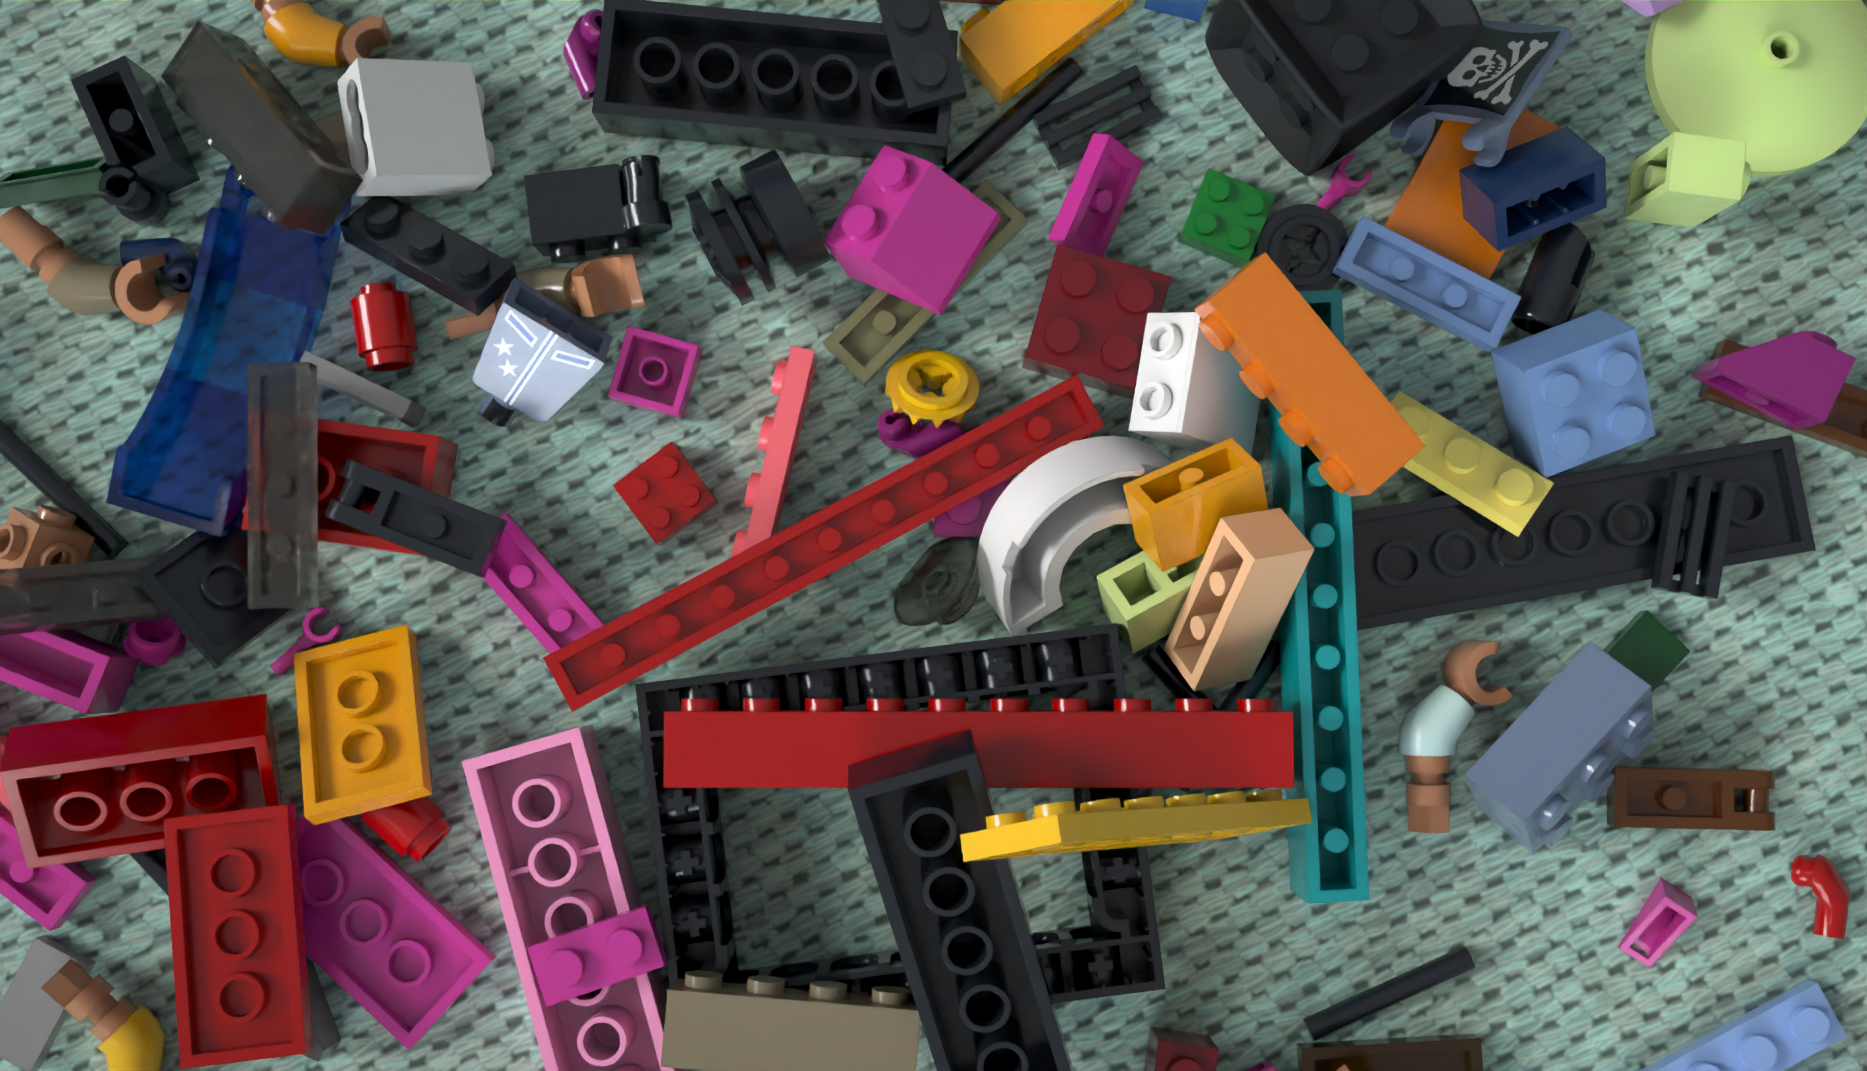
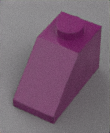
(1783, 378)

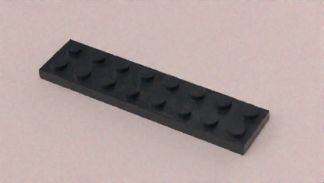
(1584, 536)

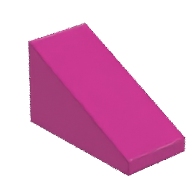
(1659, 923)

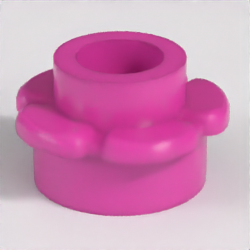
(153, 642)

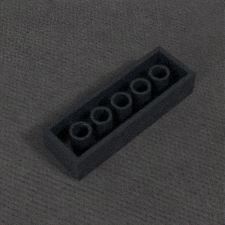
(758, 82)
(954, 919)

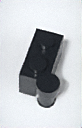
(135, 140)
(597, 209)

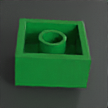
(1226, 218)

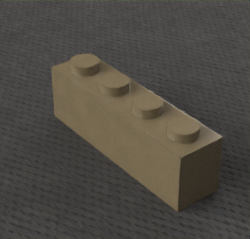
(787, 1029)

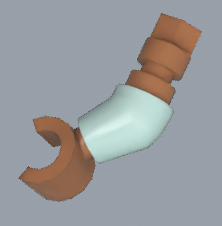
(1434, 727)

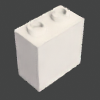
(415, 127)
(1189, 388)

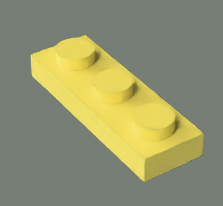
(1472, 468)

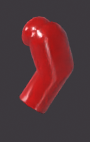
(1830, 890)

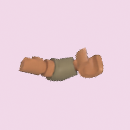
(82, 282)
(587, 291)

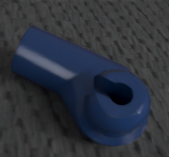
(180, 260)

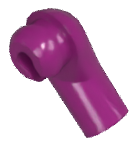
(582, 51)
(917, 439)

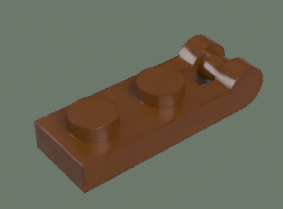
(1690, 798)

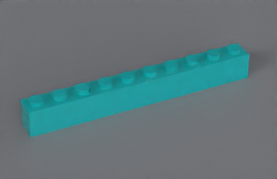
(1322, 667)

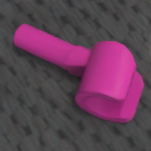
(1341, 185)
(308, 640)

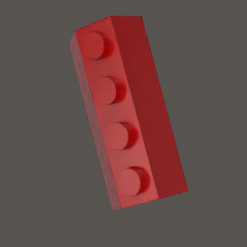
(113, 778)

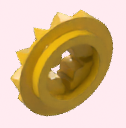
(936, 371)

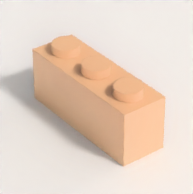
(1237, 598)

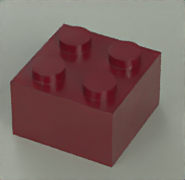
(1094, 320)

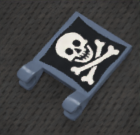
(1486, 89)

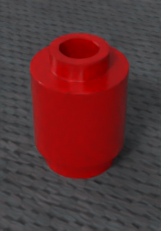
(384, 327)
(410, 826)

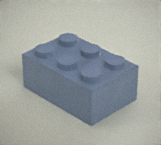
(1563, 748)

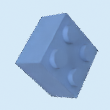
(1574, 392)

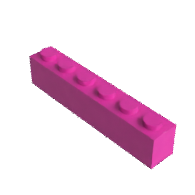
(68, 669)

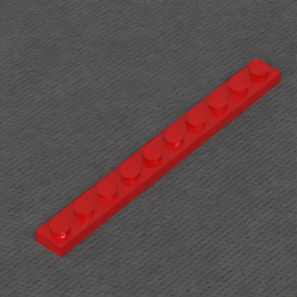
(821, 543)

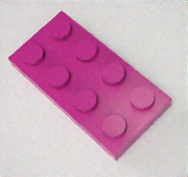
(382, 931)

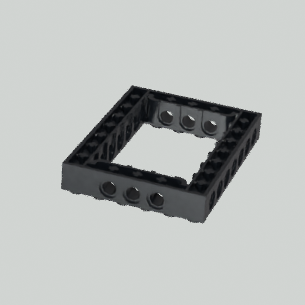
(1091, 961)

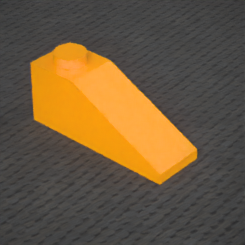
(1029, 37)

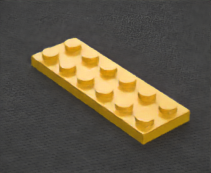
(1142, 822)

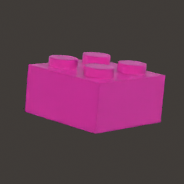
(655, 372)

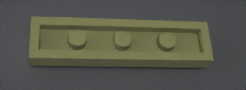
(889, 323)

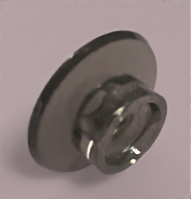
(939, 585)

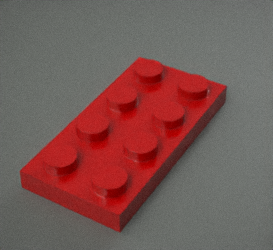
(237, 936)

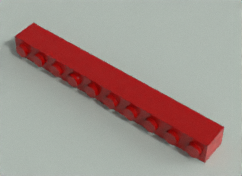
(1014, 744)

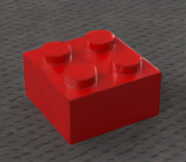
(665, 494)

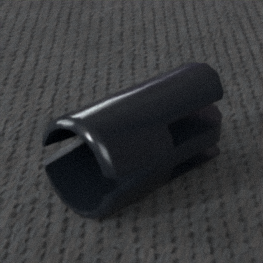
(1554, 280)

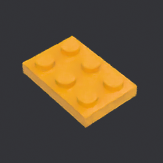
(361, 725)

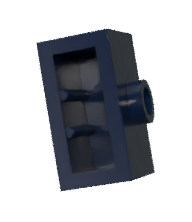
(1534, 188)

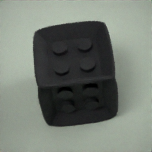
(1335, 70)

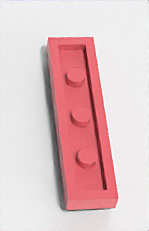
(780, 440)

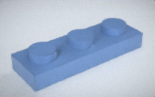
(1426, 284)

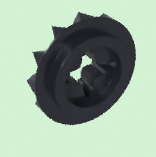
(1297, 223)

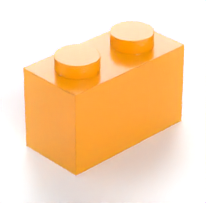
(1183, 502)

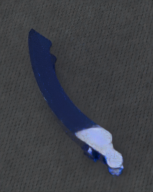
(250, 302)

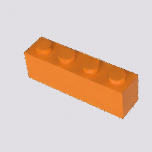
(1307, 378)

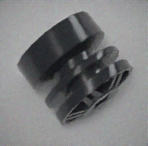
(757, 227)

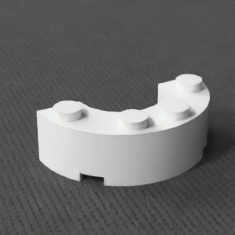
(1050, 514)

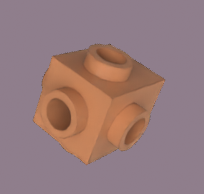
(42, 539)

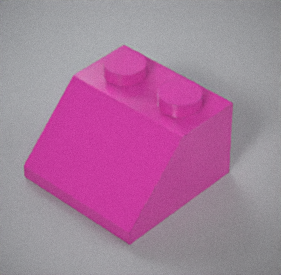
(911, 230)

